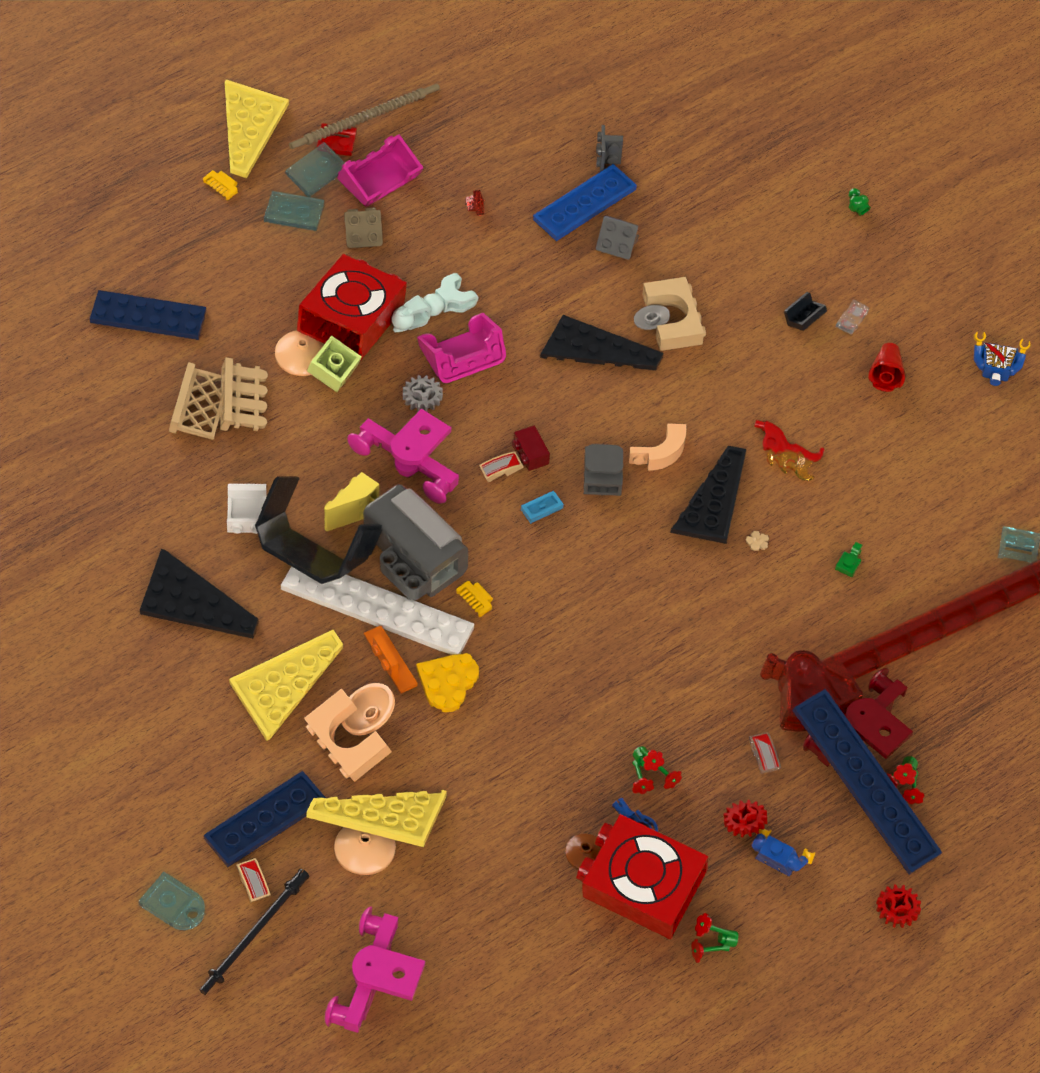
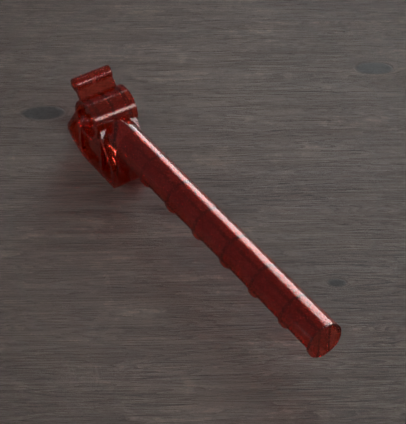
(807, 675)

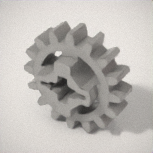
(422, 393)

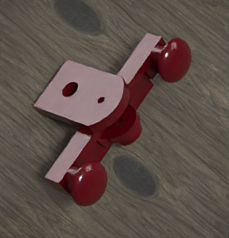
(872, 716)

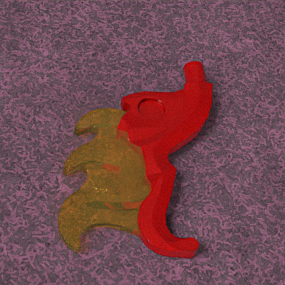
(787, 454)

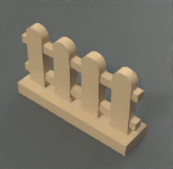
(239, 388)

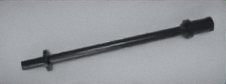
(291, 888)

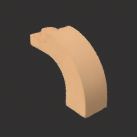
(665, 453)

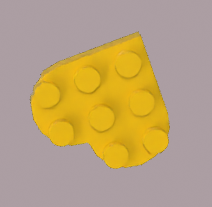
(447, 680)

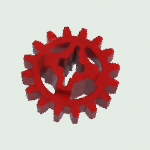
(745, 818)
(894, 898)

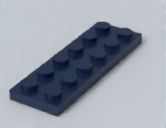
(148, 315)
(263, 819)

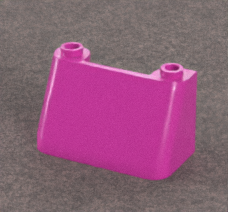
(467, 352)

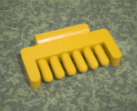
(223, 181)
(479, 595)

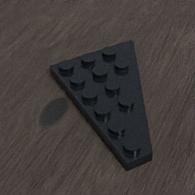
(189, 599)

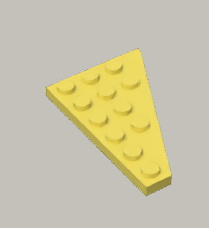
(250, 123)
(280, 683)
(400, 817)

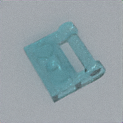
(1019, 540)

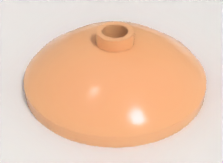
(294, 357)
(374, 706)
(361, 856)

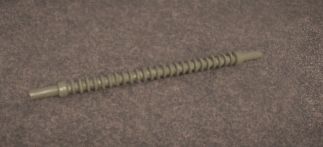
(364, 116)

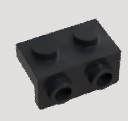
(804, 312)

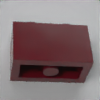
(531, 448)

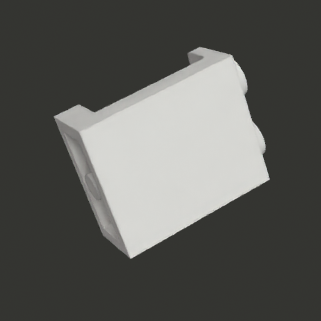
(244, 507)

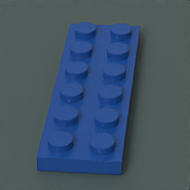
(584, 202)

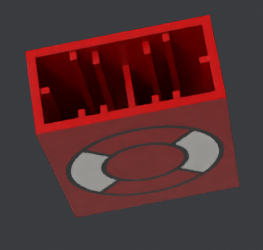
(351, 304)
(643, 875)

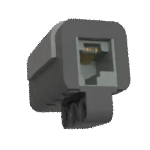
(415, 543)

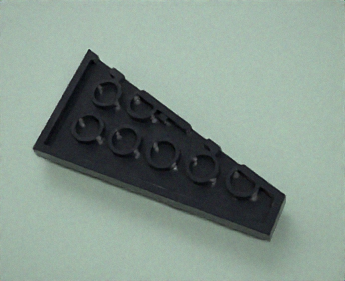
(596, 346)
(713, 504)

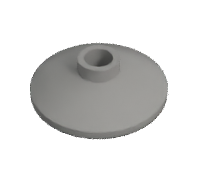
(651, 316)

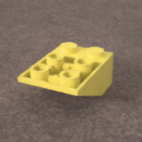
(350, 502)

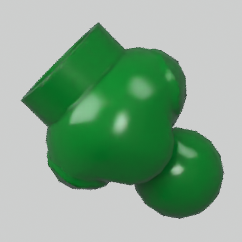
(858, 202)

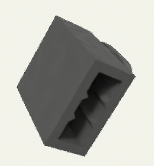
(603, 469)

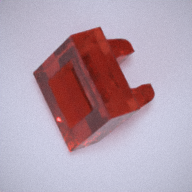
(475, 202)

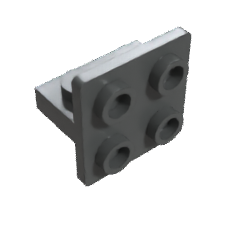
(608, 149)
(617, 237)

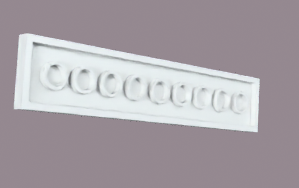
(384, 609)

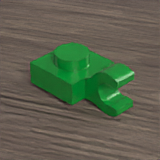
(850, 562)

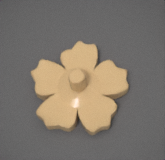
(757, 541)

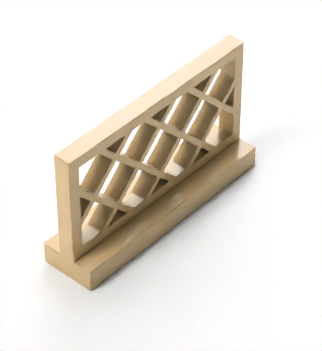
(183, 402)

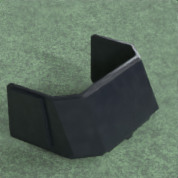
(298, 551)

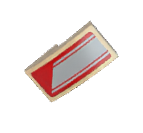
(500, 465)
(253, 880)

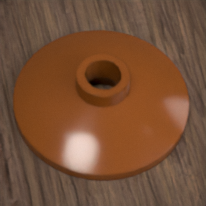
(574, 849)

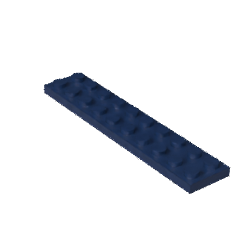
(867, 781)

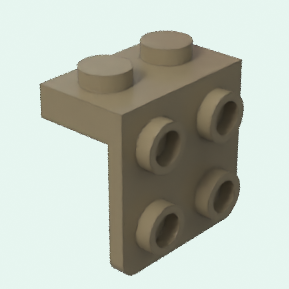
(363, 228)

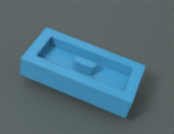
(542, 507)

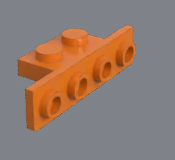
(390, 659)

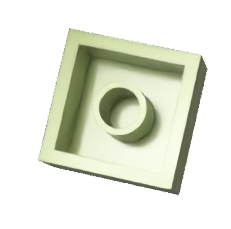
(334, 363)

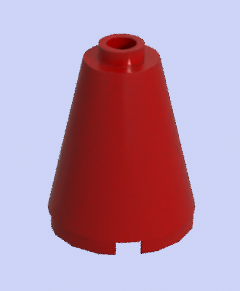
(887, 369)

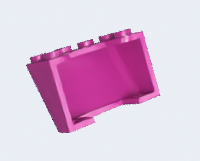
(380, 171)

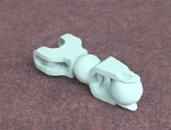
(446, 298)

